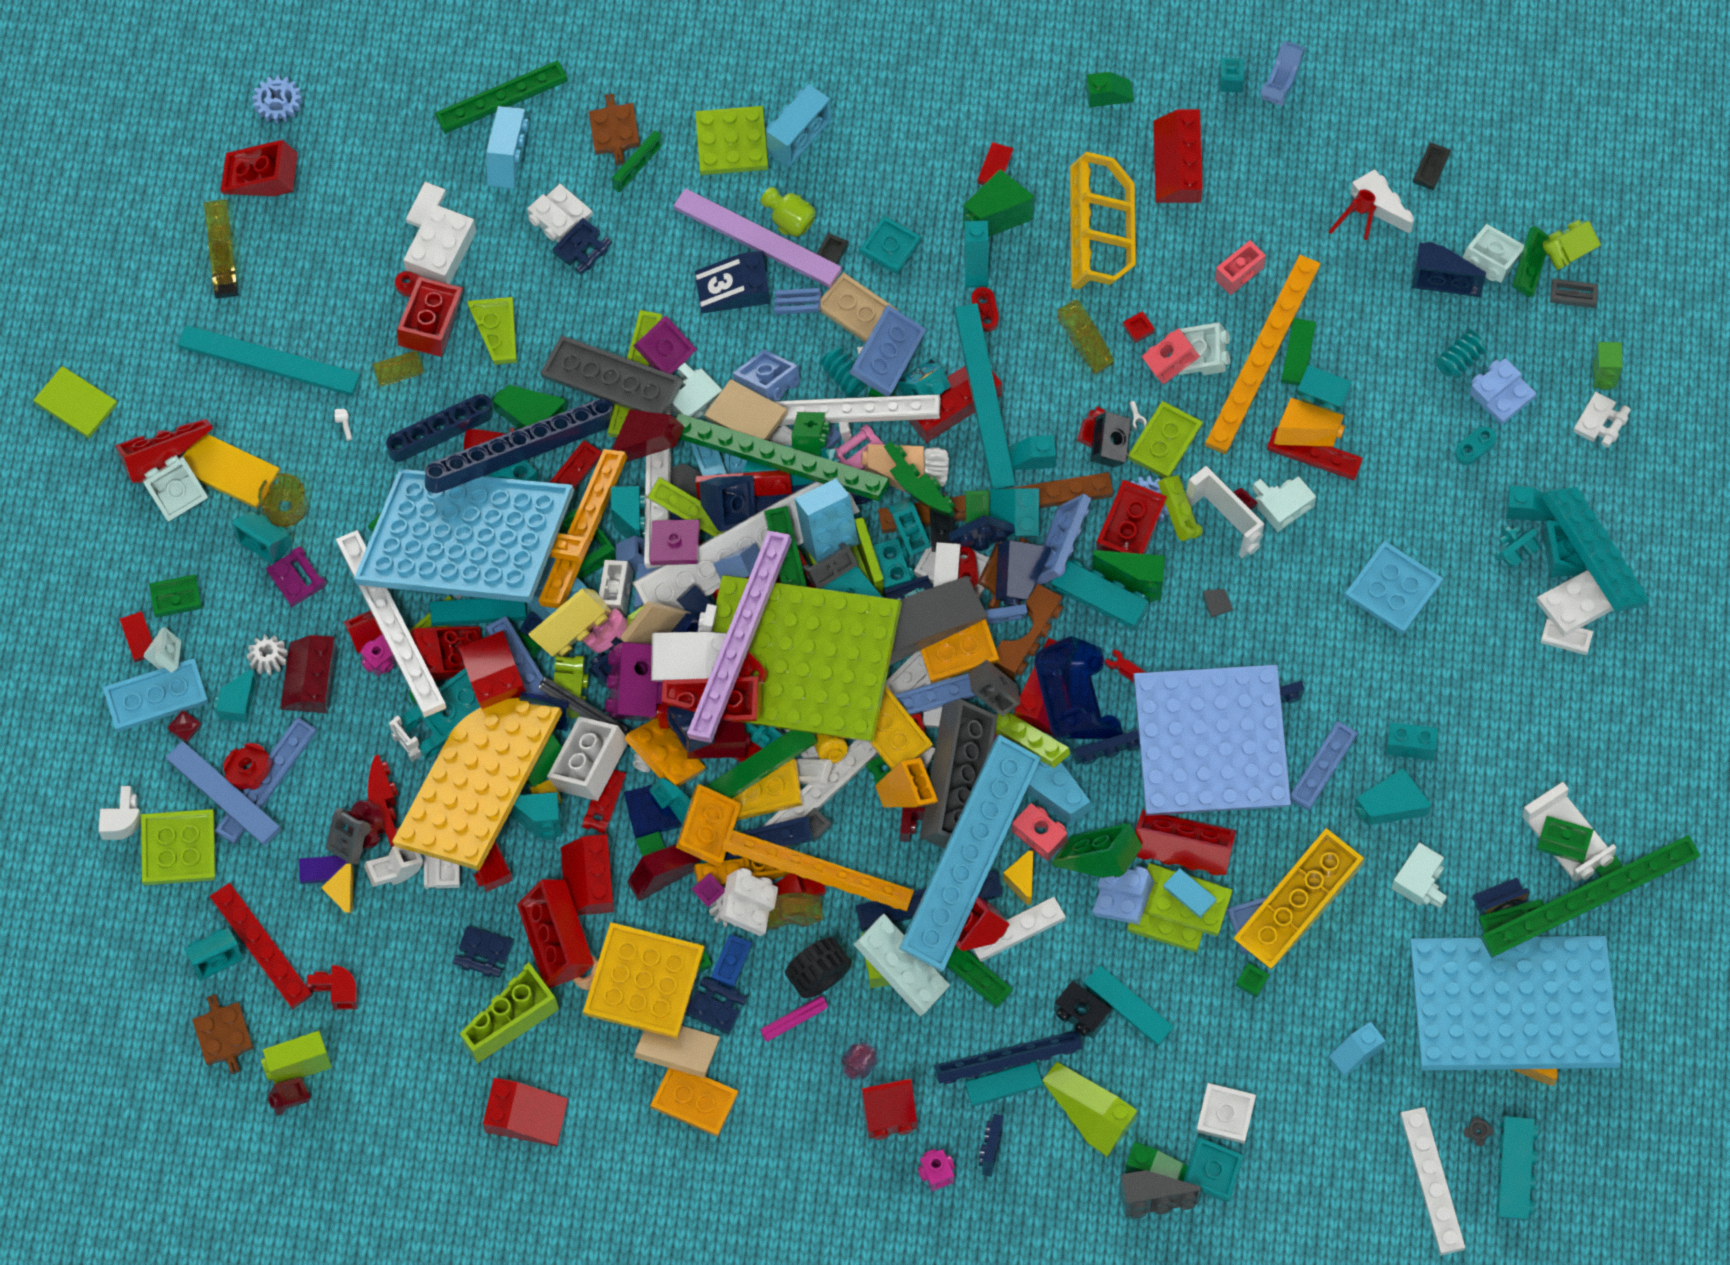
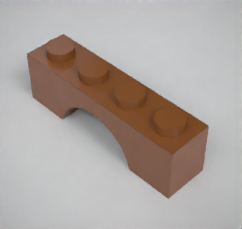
(1041, 608)

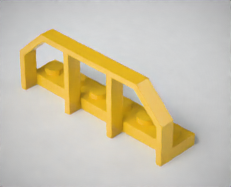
(1080, 214)

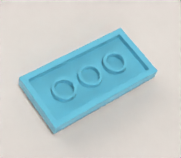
(155, 695)

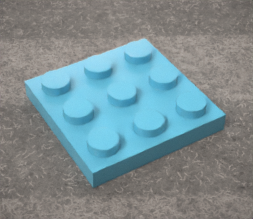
(1393, 587)

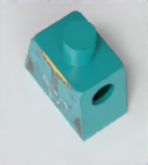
(925, 380)

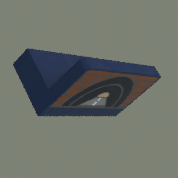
(1501, 897)

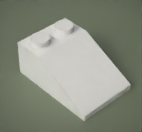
(684, 655)

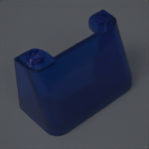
(1068, 690)

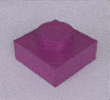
(708, 890)

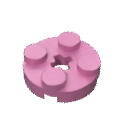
(601, 636)

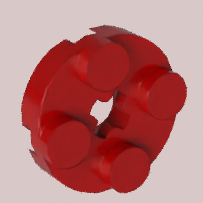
(255, 774)

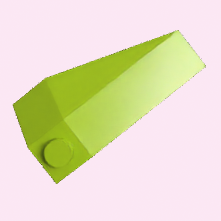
(1094, 1111)

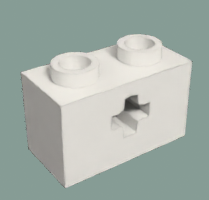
(616, 584)

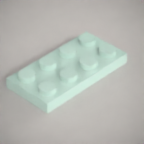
(911, 978)

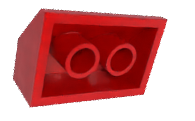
(588, 874)

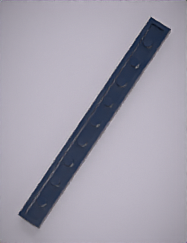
(1112, 746)

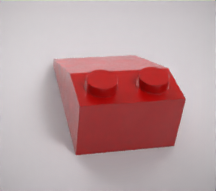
(260, 170)
(429, 316)
(1131, 520)
(492, 670)
(889, 1109)
(524, 1112)

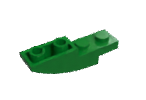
(923, 488)

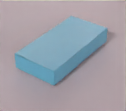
(1189, 893)

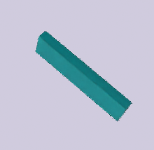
(475, 611)
(1128, 1005)

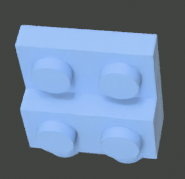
(1502, 390)
(1124, 896)

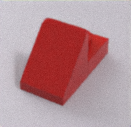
(795, 884)

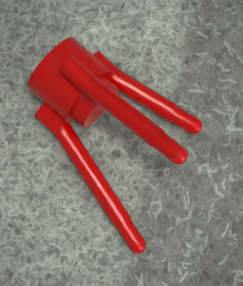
(1362, 203)

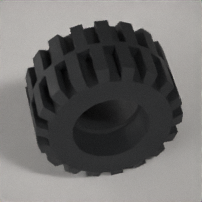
(818, 967)

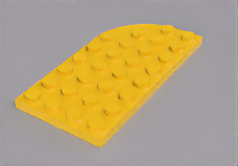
(476, 782)

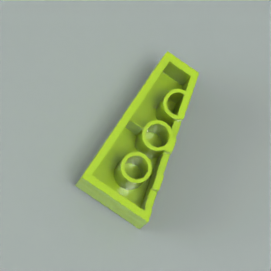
(509, 1014)

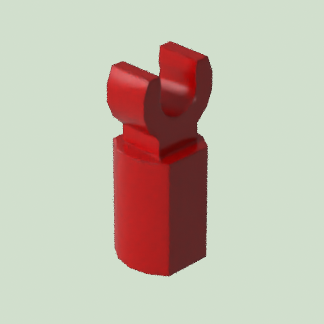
(1124, 667)

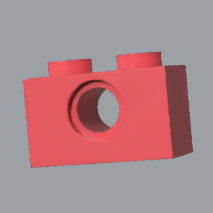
(1240, 267)
(1168, 367)
(1044, 844)

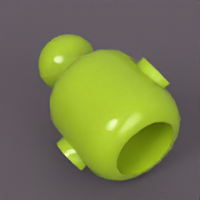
(789, 212)

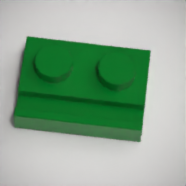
(175, 596)
(1565, 839)

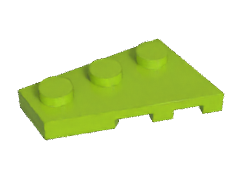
(497, 327)

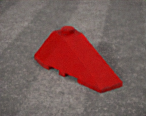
(144, 454)
(1032, 705)
(742, 706)

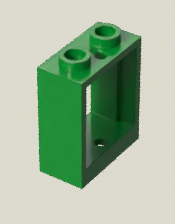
(596, 559)

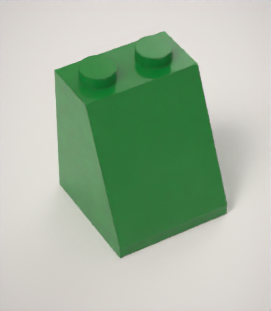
(1000, 203)

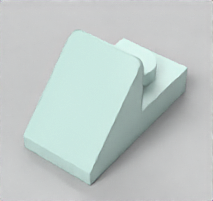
(164, 650)

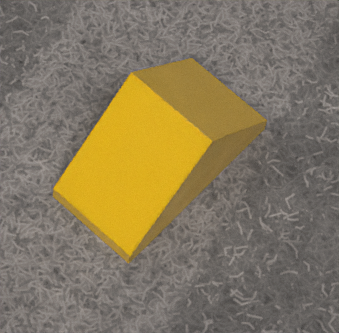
(1019, 877)
(341, 888)

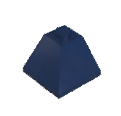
(728, 500)

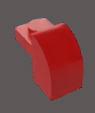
(340, 983)

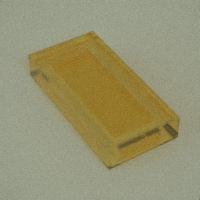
(398, 368)

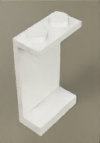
(1209, 485)
(1557, 805)

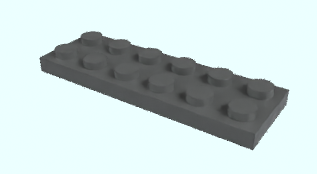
(610, 377)

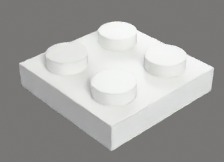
(1226, 1113)

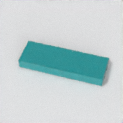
(1003, 1084)

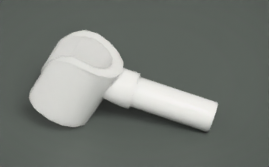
(342, 416)
(1137, 418)

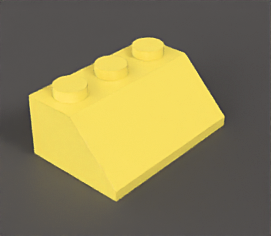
(571, 622)

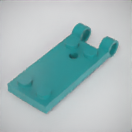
(458, 698)

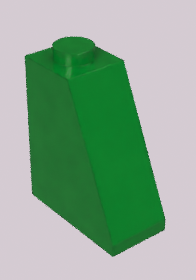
(526, 406)

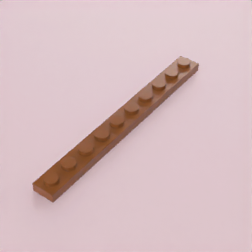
(1050, 494)

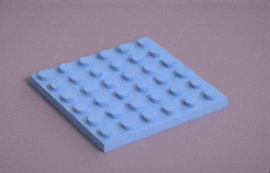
(1211, 740)

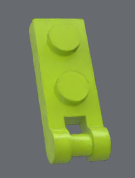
(1179, 508)

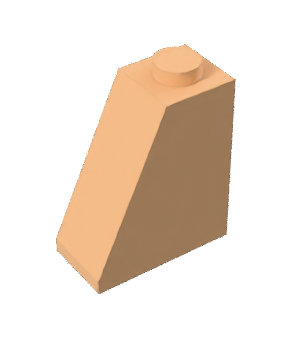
(879, 462)

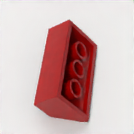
(1178, 157)
(955, 406)
(1185, 843)
(554, 932)

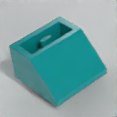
(628, 511)

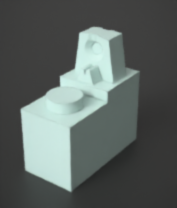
(697, 393)
(1285, 503)
(1418, 877)

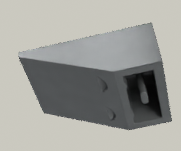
(1151, 1192)

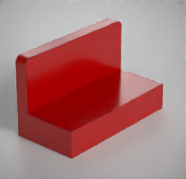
(362, 629)

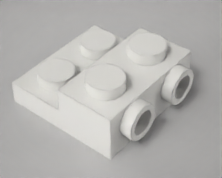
(557, 212)
(748, 901)

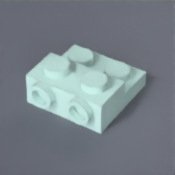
(1493, 253)
(1210, 344)
(174, 487)

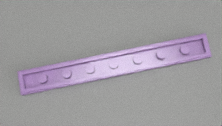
(757, 238)

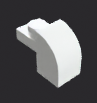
(122, 822)
(394, 868)

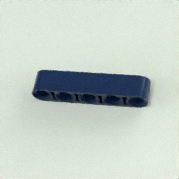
(444, 418)

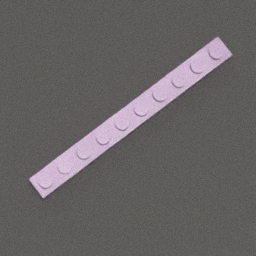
(739, 637)

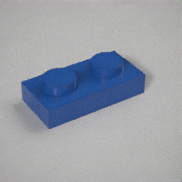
(731, 961)

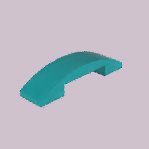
(670, 795)

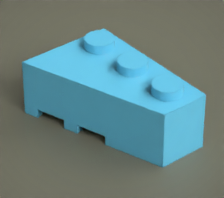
(505, 146)
(1058, 792)

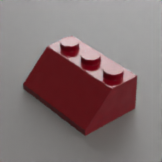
(309, 674)

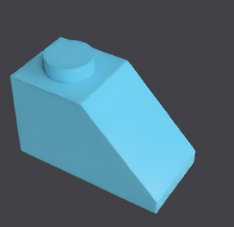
(1357, 1049)

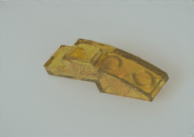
(220, 242)

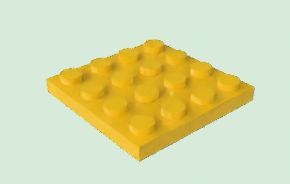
(643, 980)

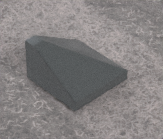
(1217, 602)

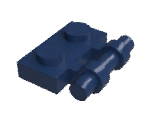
(577, 241)
(484, 945)
(712, 1012)

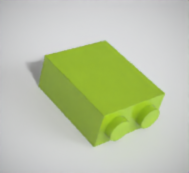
(296, 1058)

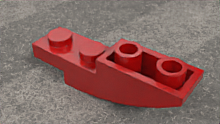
(383, 794)

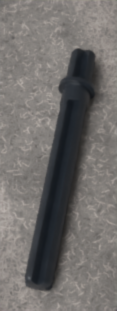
(577, 704)

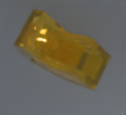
(795, 908)

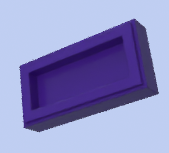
(319, 868)

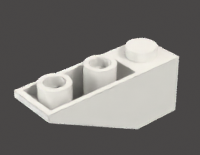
(1387, 203)

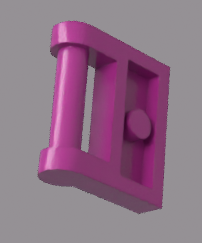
(290, 582)

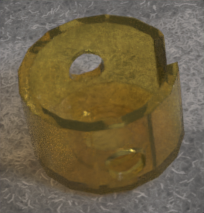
(287, 489)

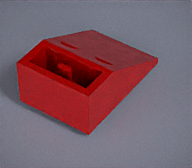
(441, 648)

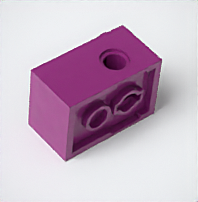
(631, 694)

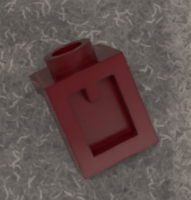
(908, 821)
(288, 1095)

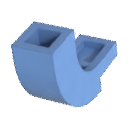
(1284, 73)

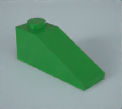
(1155, 1161)

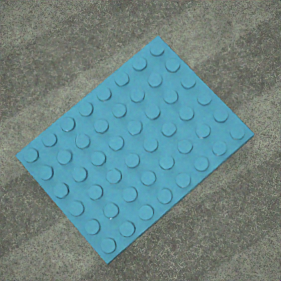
(465, 541)
(1519, 1010)

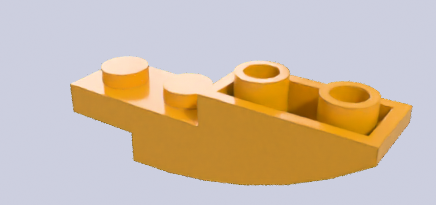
(729, 866)

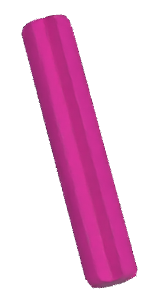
(793, 1018)

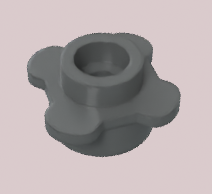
(1478, 1124)

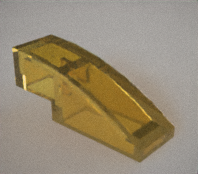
(1085, 336)

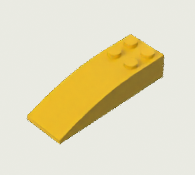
(1299, 899)

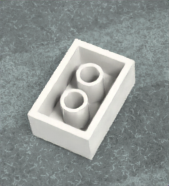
(440, 244)
(588, 758)

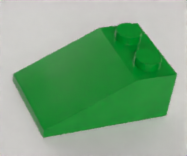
(1133, 570)
(1100, 851)

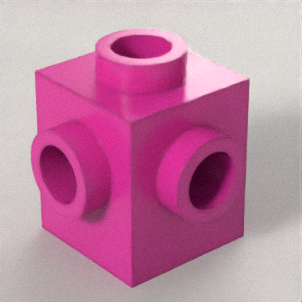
(377, 656)
(936, 1169)

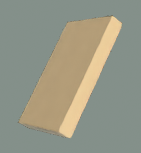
(852, 306)
(745, 411)
(652, 619)
(688, 1053)

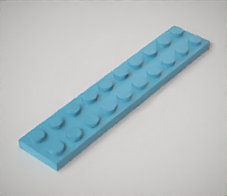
(969, 853)

